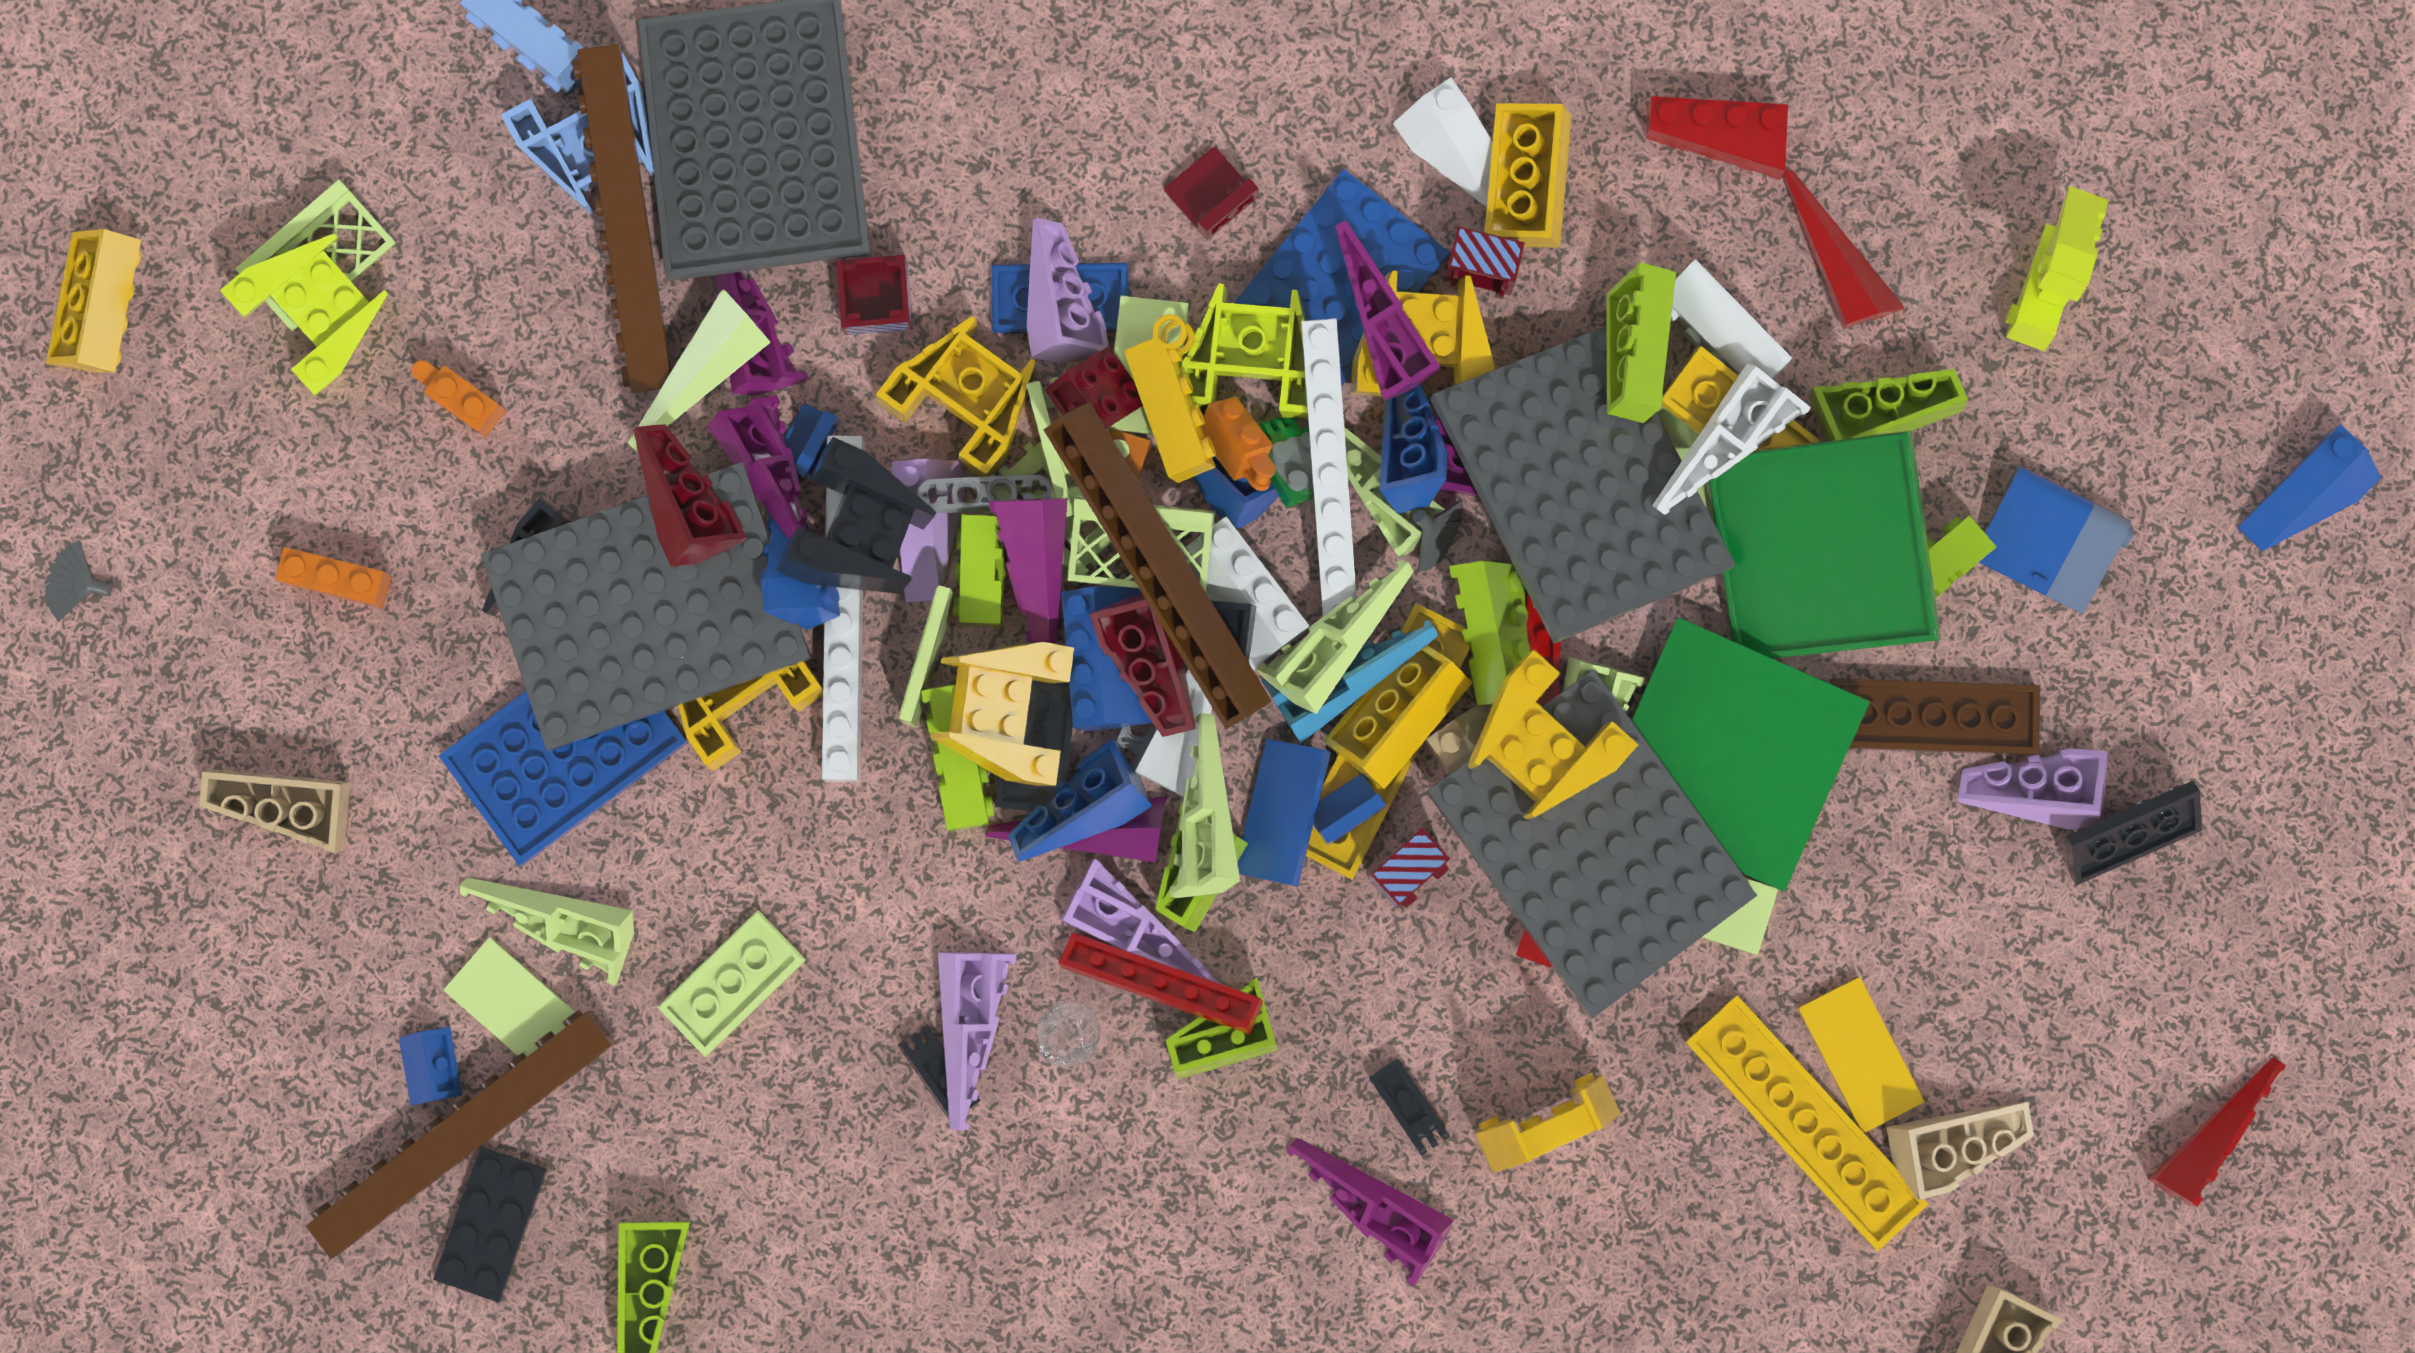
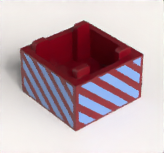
(1486, 258)
(874, 295)
(1410, 869)

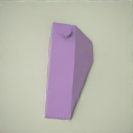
(1059, 310)
(928, 551)
(2051, 790)

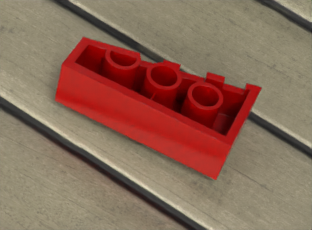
(1723, 130)

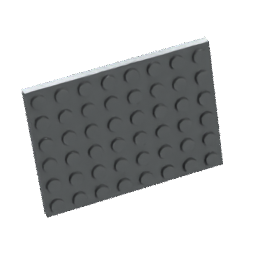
(753, 138)
(1578, 488)
(623, 634)
(1608, 875)

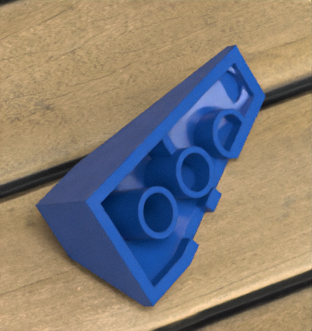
(1411, 452)
(2320, 485)
(1233, 498)
(789, 597)
(1093, 801)

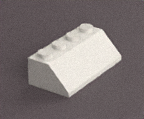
(1723, 324)
(1240, 577)

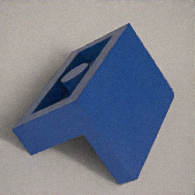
(809, 438)
(1346, 809)
(430, 1066)

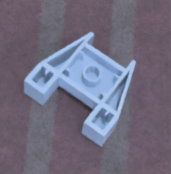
(562, 147)

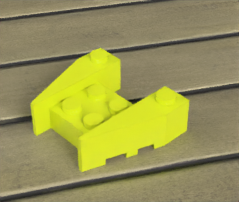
(2058, 269)
(316, 300)
(1249, 344)

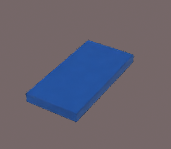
(1011, 293)
(1282, 811)

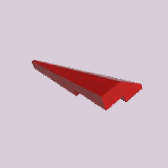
(1851, 281)
(2203, 1153)

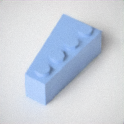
(528, 36)

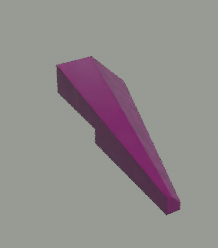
(770, 366)

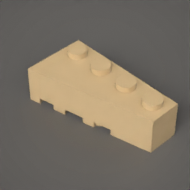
(281, 804)
(2006, 1325)

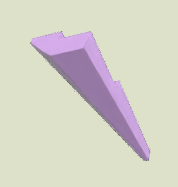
(1113, 915)
(969, 1002)

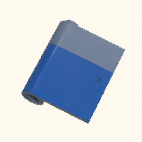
(2054, 539)

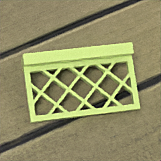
(308, 222)
(1172, 517)

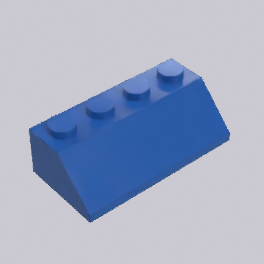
(1096, 690)

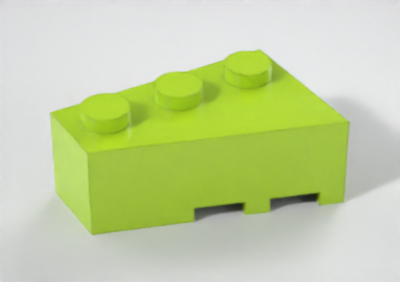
(980, 572)
(1186, 910)
(1210, 1045)

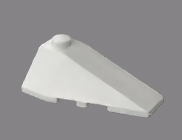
(1450, 138)

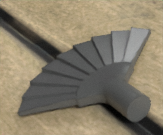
(1437, 534)
(71, 581)

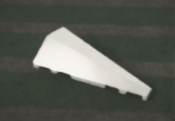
(1743, 420)
(1168, 757)

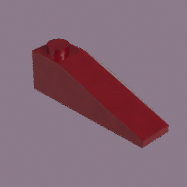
(684, 508)
(1147, 661)

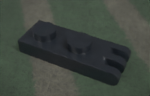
(930, 1066)
(1408, 1105)

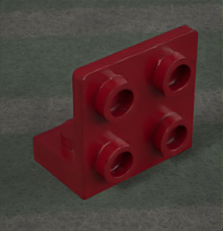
(1211, 193)
(1102, 383)

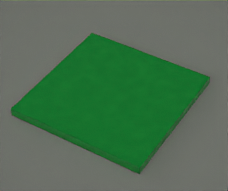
(1826, 547)
(1747, 744)

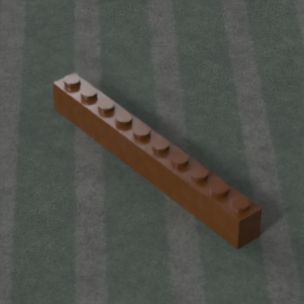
(624, 216)
(1157, 565)
(460, 1134)

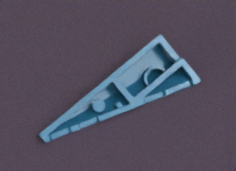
(1365, 671)

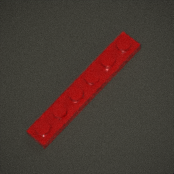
(1161, 983)

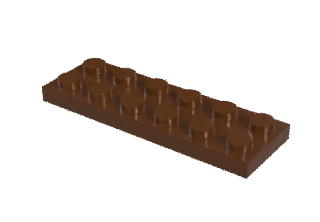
(1947, 716)

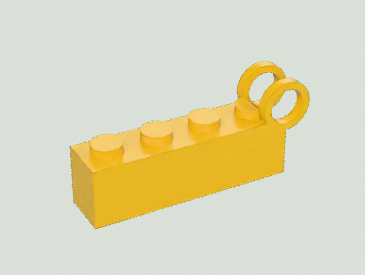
(1168, 401)

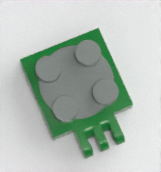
(1292, 460)

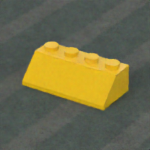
(1528, 173)
(94, 301)
(1398, 715)

